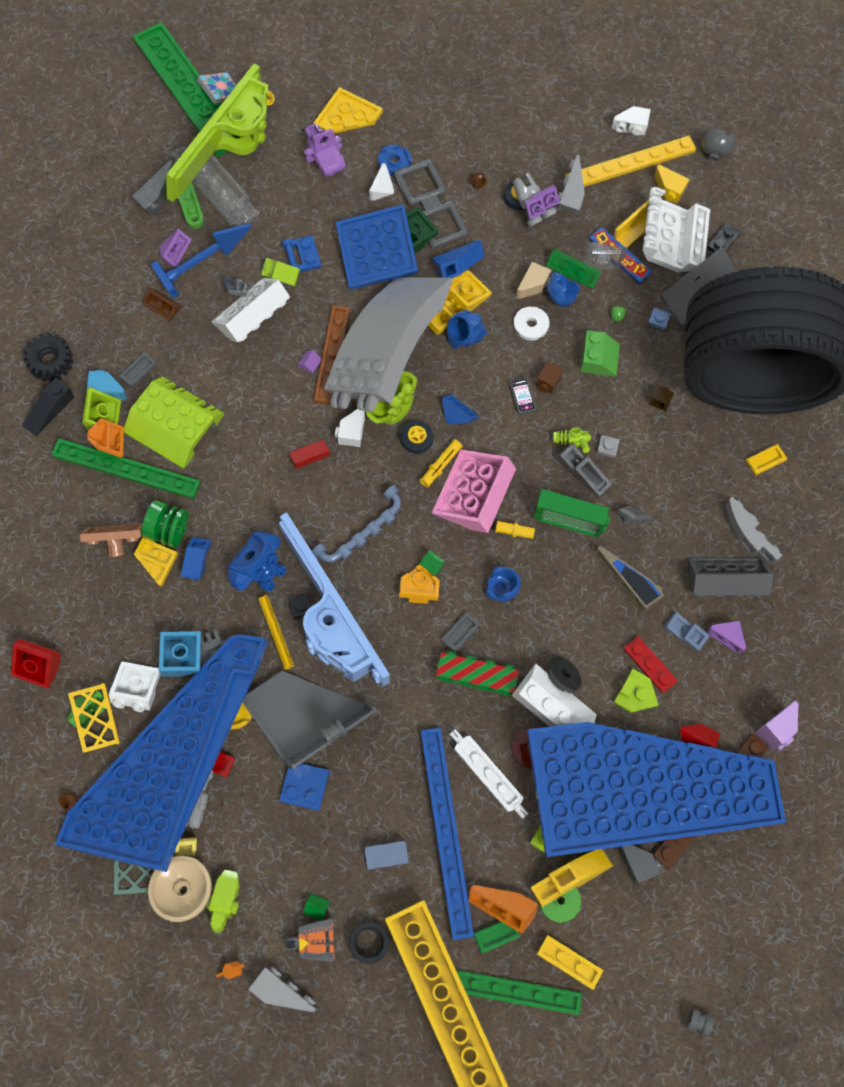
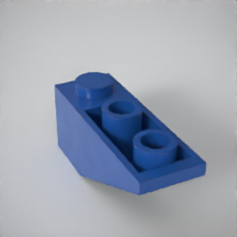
(458, 260)

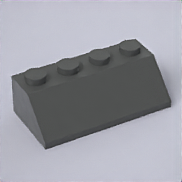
(729, 576)

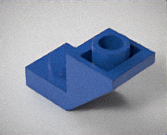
(195, 558)

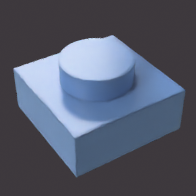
(659, 319)

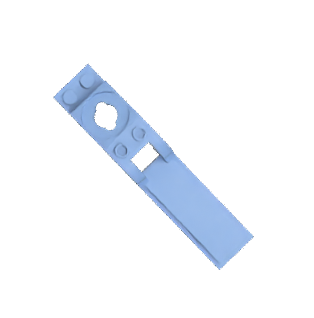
(344, 634)

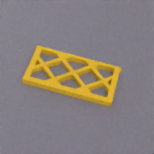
(110, 724)

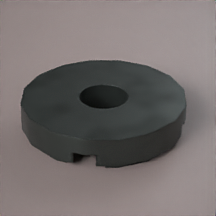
(564, 674)

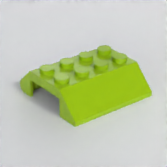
(170, 420)

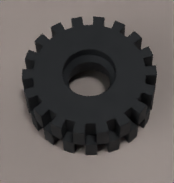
(43, 346)

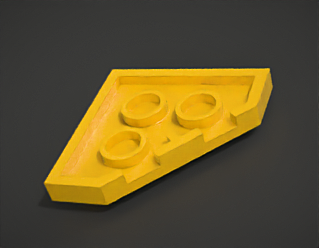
(347, 112)

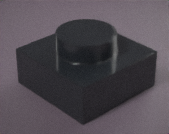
(299, 606)

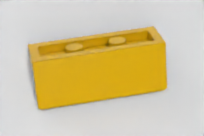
(632, 227)

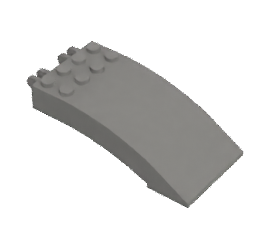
(383, 340)

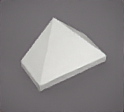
(382, 184)

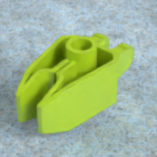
(223, 903)

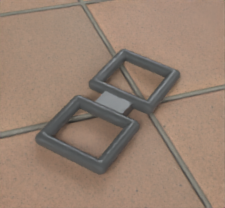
(430, 201)

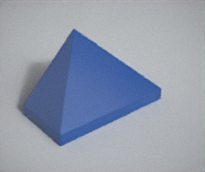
(456, 411)

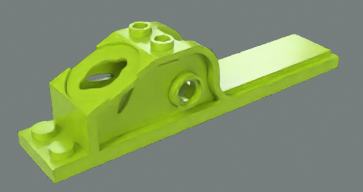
(241, 115)

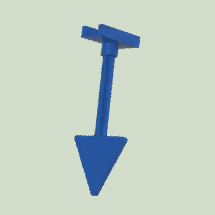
(226, 241)

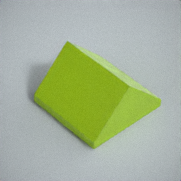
(100, 406)

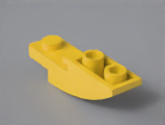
(571, 876)

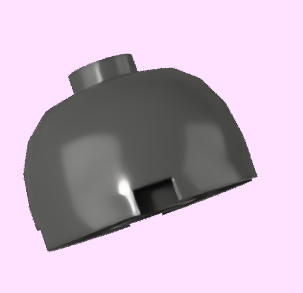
(717, 144)

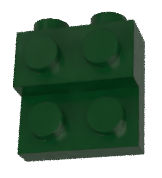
(421, 228)

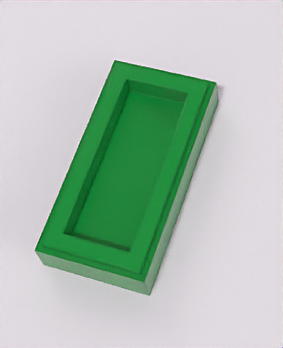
(495, 936)

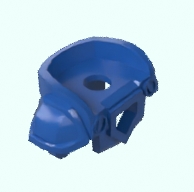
(260, 565)

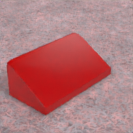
(309, 454)

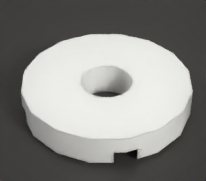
(535, 314)

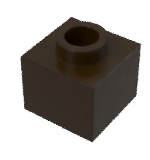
(661, 398)

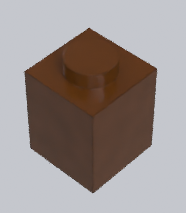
(549, 377)

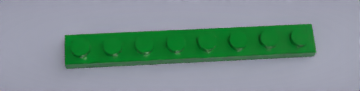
(126, 469)

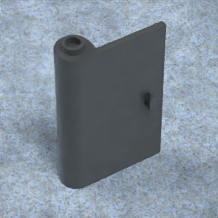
(680, 293)

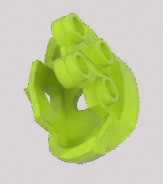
(400, 405)

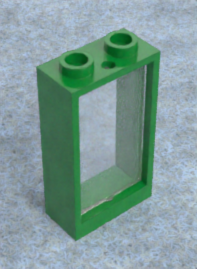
(572, 513)

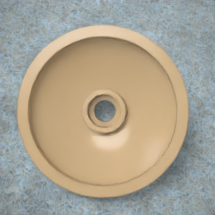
(165, 889)

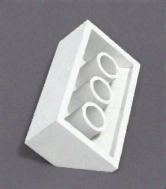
(251, 309)
(549, 702)

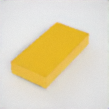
(766, 459)

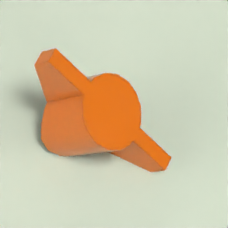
(231, 970)

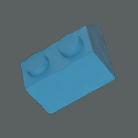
(179, 653)

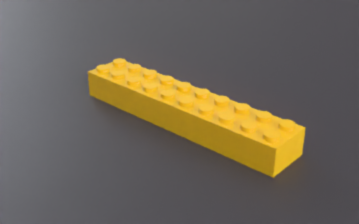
(444, 998)

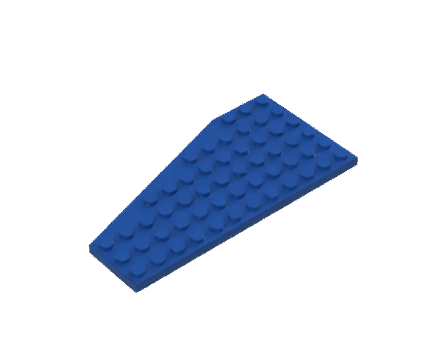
(633, 788)

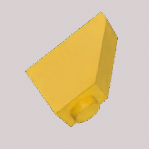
(671, 182)

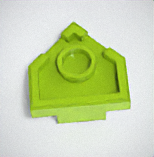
(636, 693)

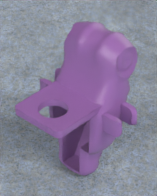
(324, 150)

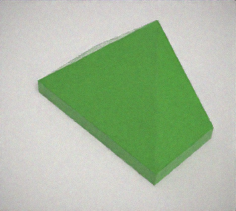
(91, 708)

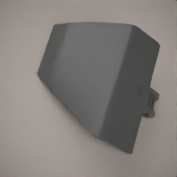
(302, 716)

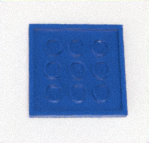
(377, 247)

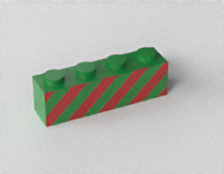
(477, 674)

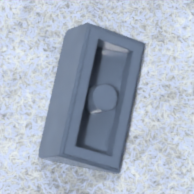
(386, 855)

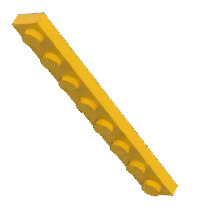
(637, 160)

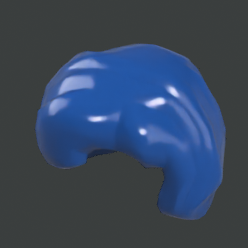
(562, 290)
(503, 584)

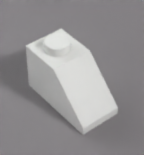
(351, 429)

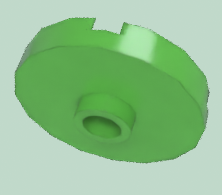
(566, 911)

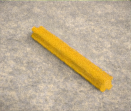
(276, 634)

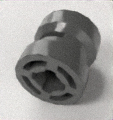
(701, 1022)

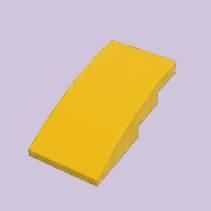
(464, 294)

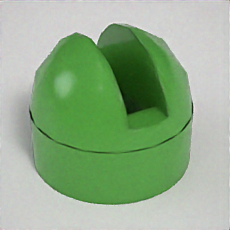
(617, 313)

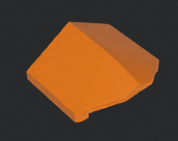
(107, 437)

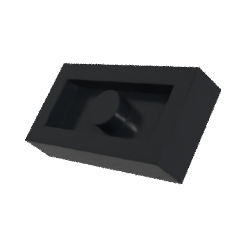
(724, 238)

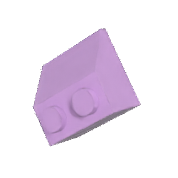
(780, 729)

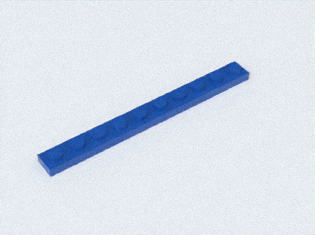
(446, 834)

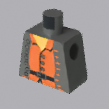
(314, 941)

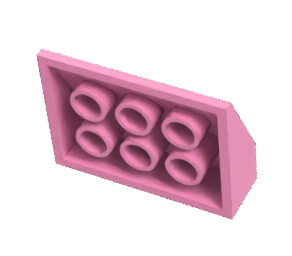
(475, 489)

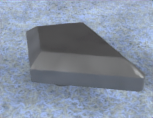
(234, 287)
(634, 515)

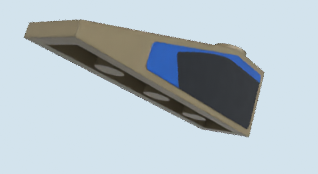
(635, 584)

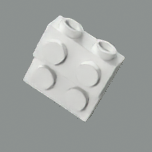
(134, 686)

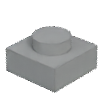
(608, 446)

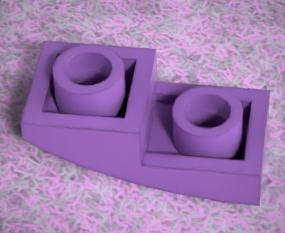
(539, 202)

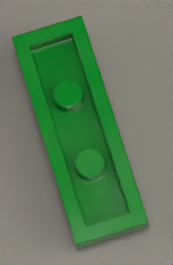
(573, 268)

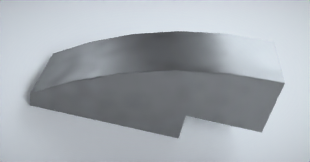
(583, 470)

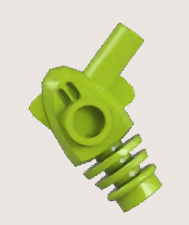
(575, 436)

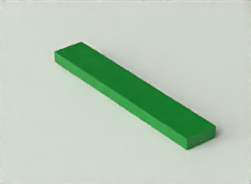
(520, 992)

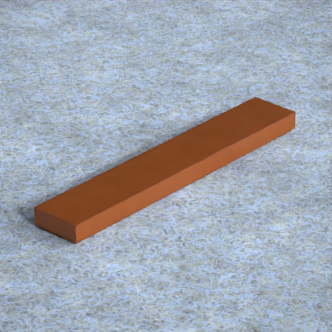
(334, 339)

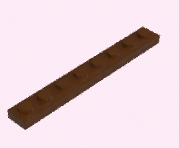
(672, 849)

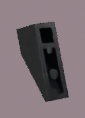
(48, 406)

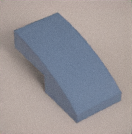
(688, 633)

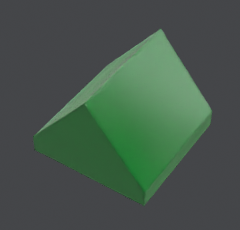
(432, 563)
(316, 907)

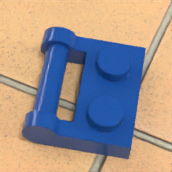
(307, 252)

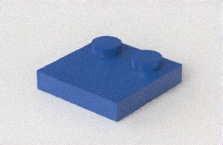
(305, 786)

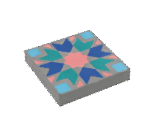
(217, 86)

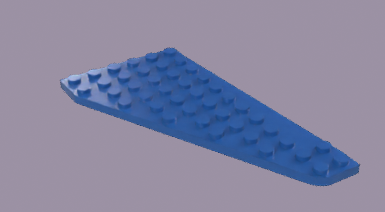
(153, 786)

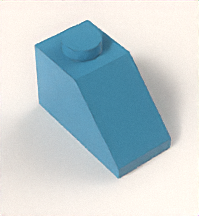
(105, 383)

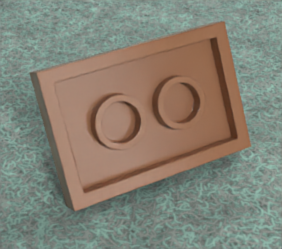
(113, 535)

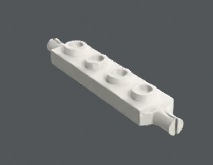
(488, 774)

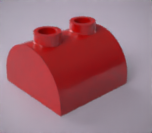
(34, 663)

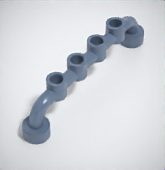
(359, 539)

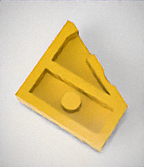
(155, 559)

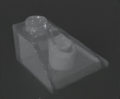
(603, 256)

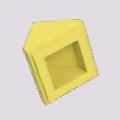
(186, 847)

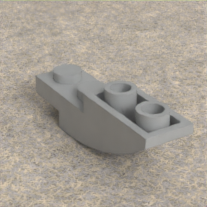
(745, 526)

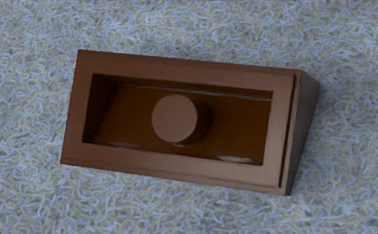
(161, 304)

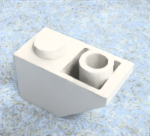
(632, 121)

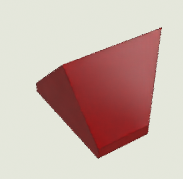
(699, 735)

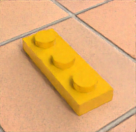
(570, 962)

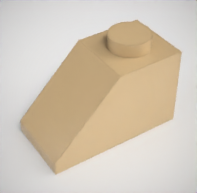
(534, 281)

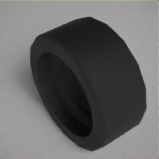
(353, 945)

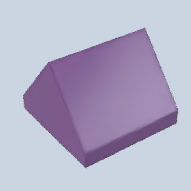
(309, 361)

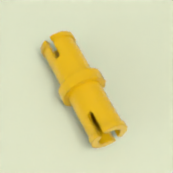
(514, 529)

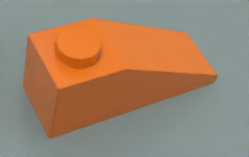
(505, 906)

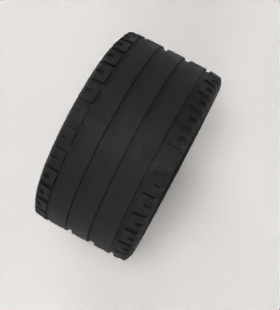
(766, 340)

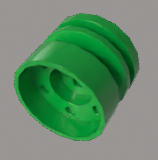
(165, 524)

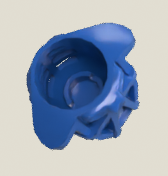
(467, 331)

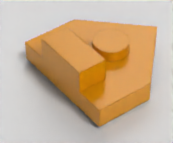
(419, 586)

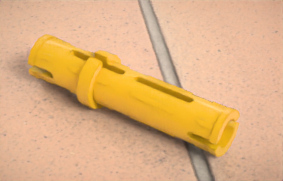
(436, 468)

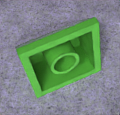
(600, 354)

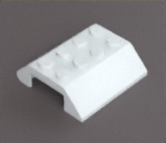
(675, 235)

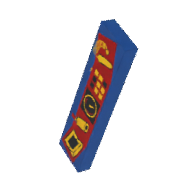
(630, 263)

